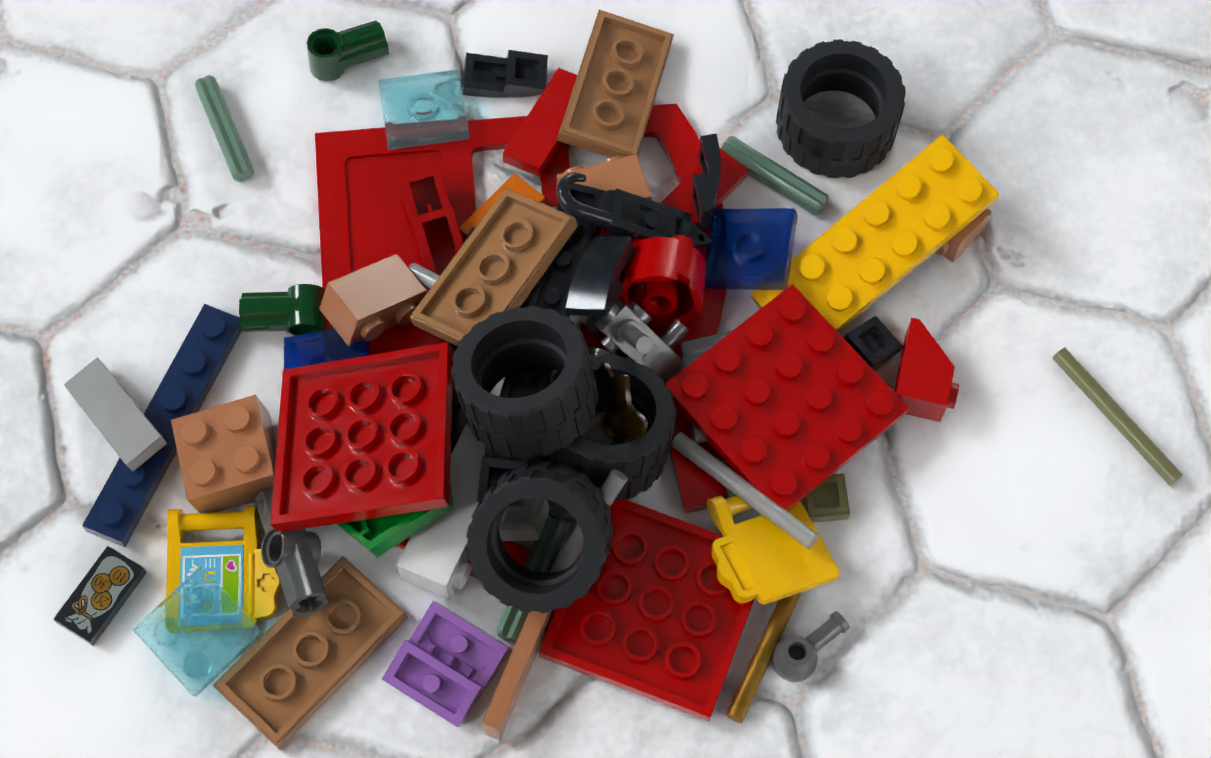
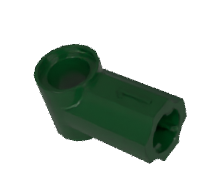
(344, 49)
(283, 311)

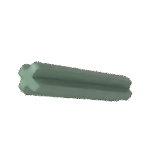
(224, 128)
(777, 176)
(539, 559)

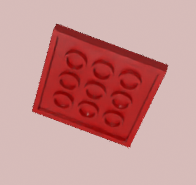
(785, 399)
(364, 438)
(654, 615)

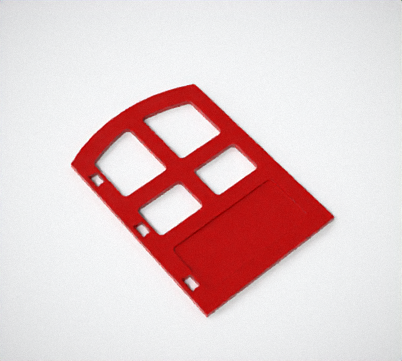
(367, 219)

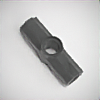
(296, 560)

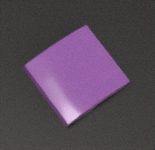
(446, 664)

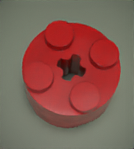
(665, 280)

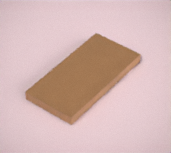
(615, 86)
(494, 266)
(310, 657)

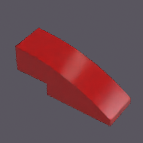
(431, 217)

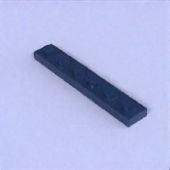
(178, 395)

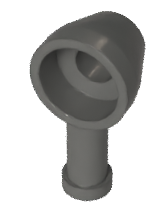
(800, 670)

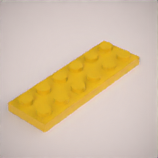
(888, 234)

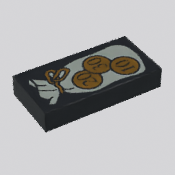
(100, 595)

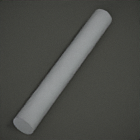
(574, 544)

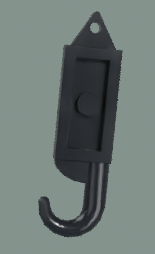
(629, 214)

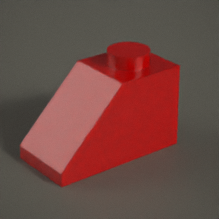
(925, 375)

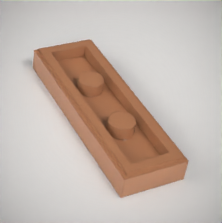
(515, 673)

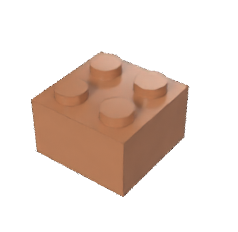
(226, 454)

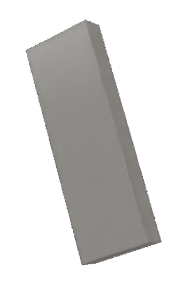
(115, 414)

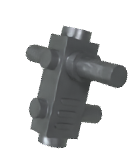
(628, 331)

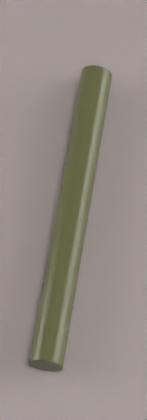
(1117, 416)

